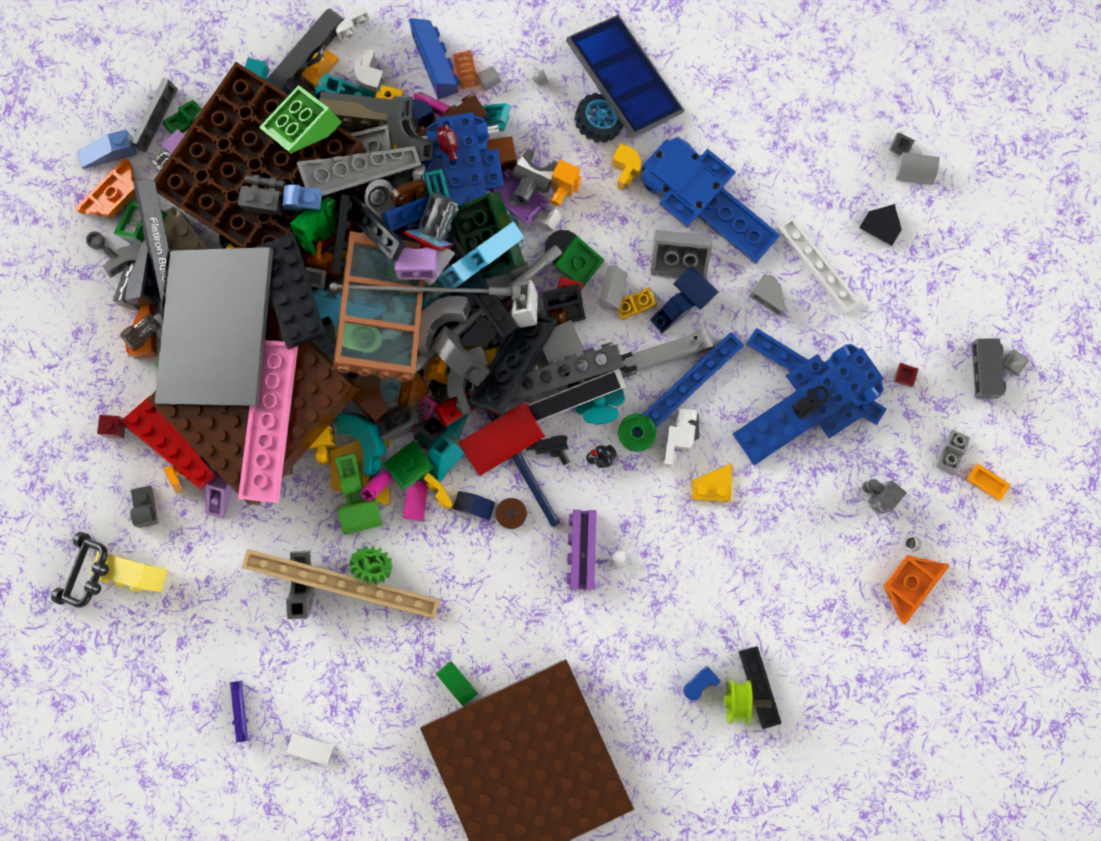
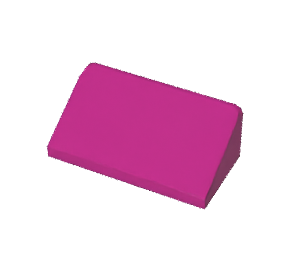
(438, 106)
(415, 501)

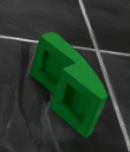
(182, 119)
(456, 683)

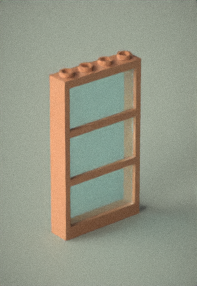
(377, 326)

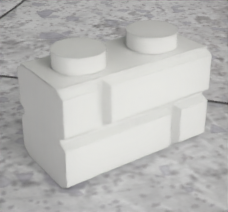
(525, 309)

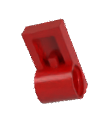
(448, 412)

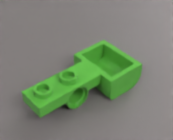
(357, 512)

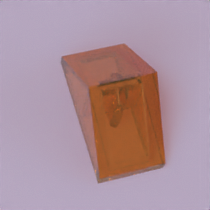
(412, 392)

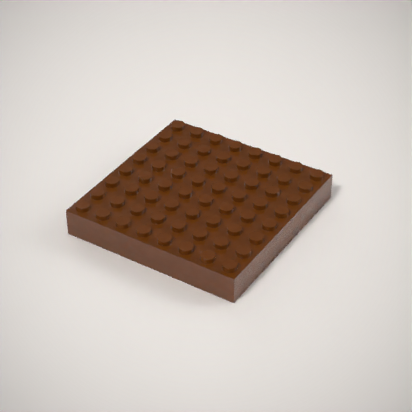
(227, 145)
(221, 431)
(527, 762)

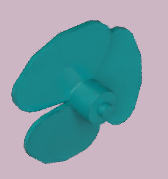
(599, 411)

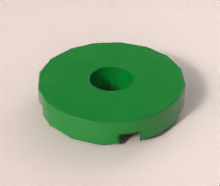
(637, 421)

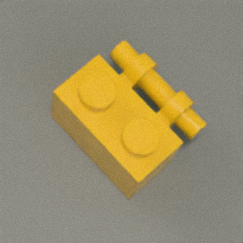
(323, 444)

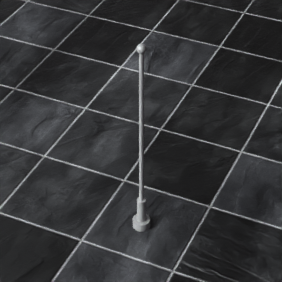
(514, 291)

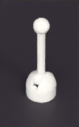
(617, 558)

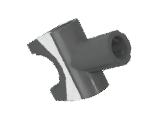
(531, 177)

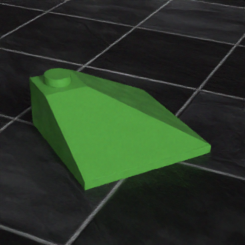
(300, 121)

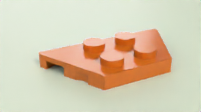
(110, 193)
(911, 584)

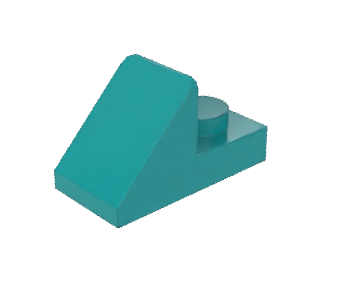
(497, 115)

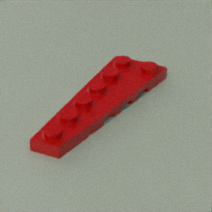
(167, 442)

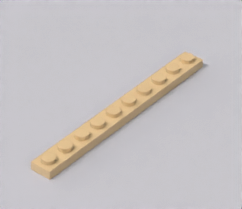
(340, 583)

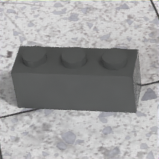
(988, 368)

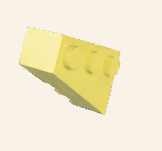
(133, 573)

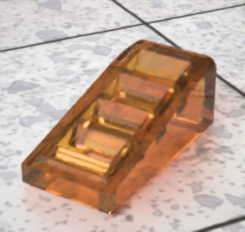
(469, 81)

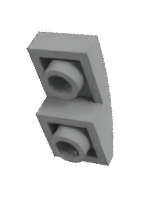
(952, 452)

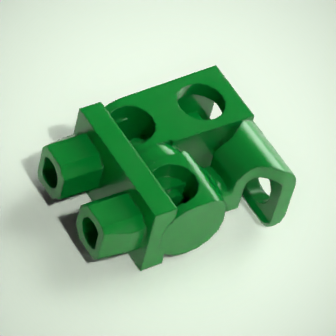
(315, 224)

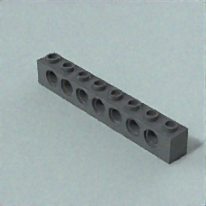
(613, 362)

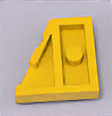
(714, 485)

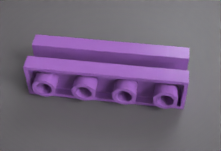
(582, 540)

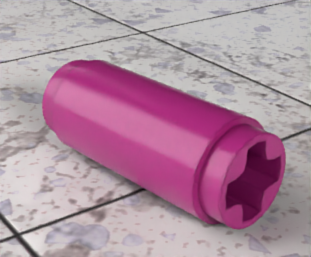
(376, 485)

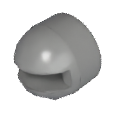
(540, 78)
(912, 545)

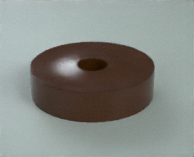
(503, 509)

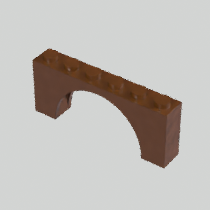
(370, 398)

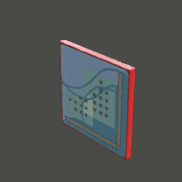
(427, 240)

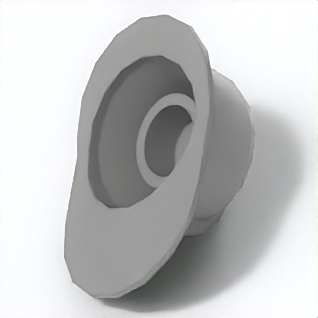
(378, 197)

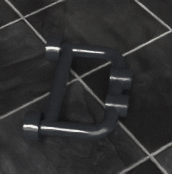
(99, 568)

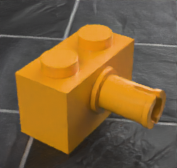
(565, 181)

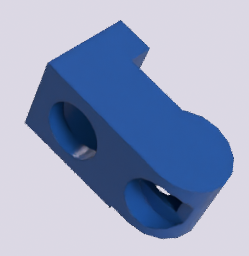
(699, 682)

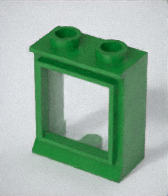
(130, 224)

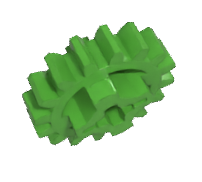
(370, 565)

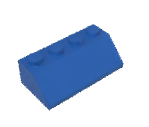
(433, 57)

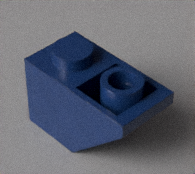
(672, 312)

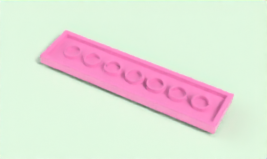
(269, 426)

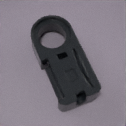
(810, 403)

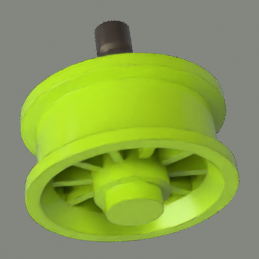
(739, 702)

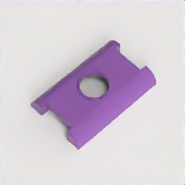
(523, 212)

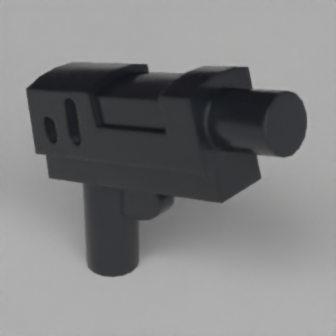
(554, 446)

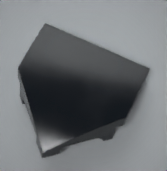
(883, 224)

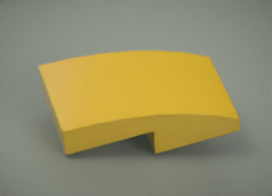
(636, 303)
(443, 497)

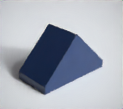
(474, 505)

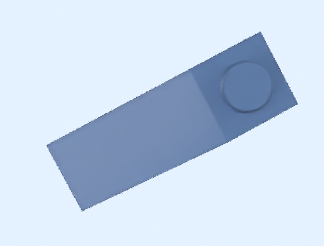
(107, 149)

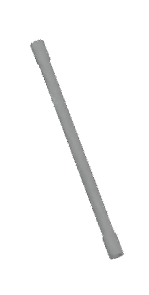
(546, 259)

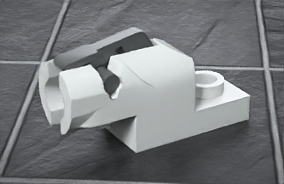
(682, 435)

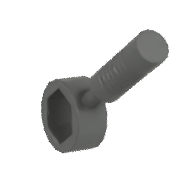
(107, 250)

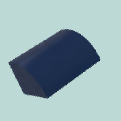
(421, 113)
(696, 287)

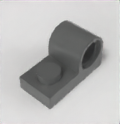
(144, 508)

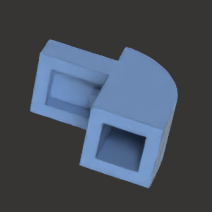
(301, 198)

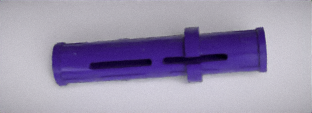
(240, 721)

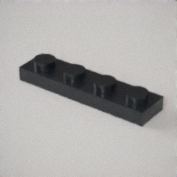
(343, 225)
(761, 689)

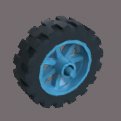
(593, 130)

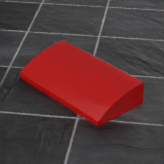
(502, 439)

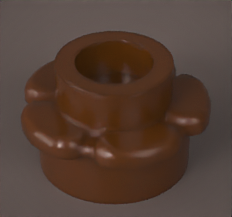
(560, 315)

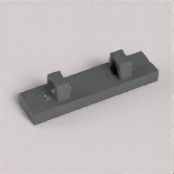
(154, 114)

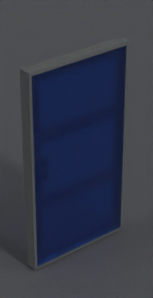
(625, 75)

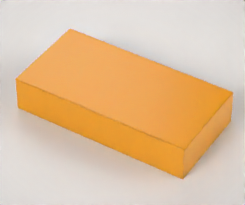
(988, 482)

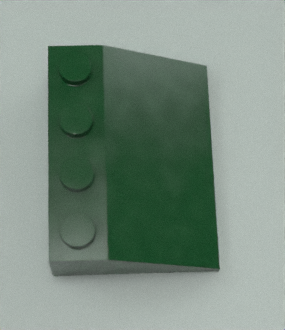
(478, 222)

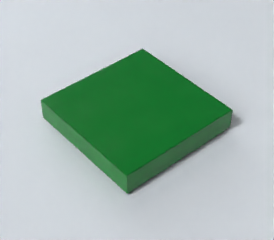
(578, 261)
(408, 465)

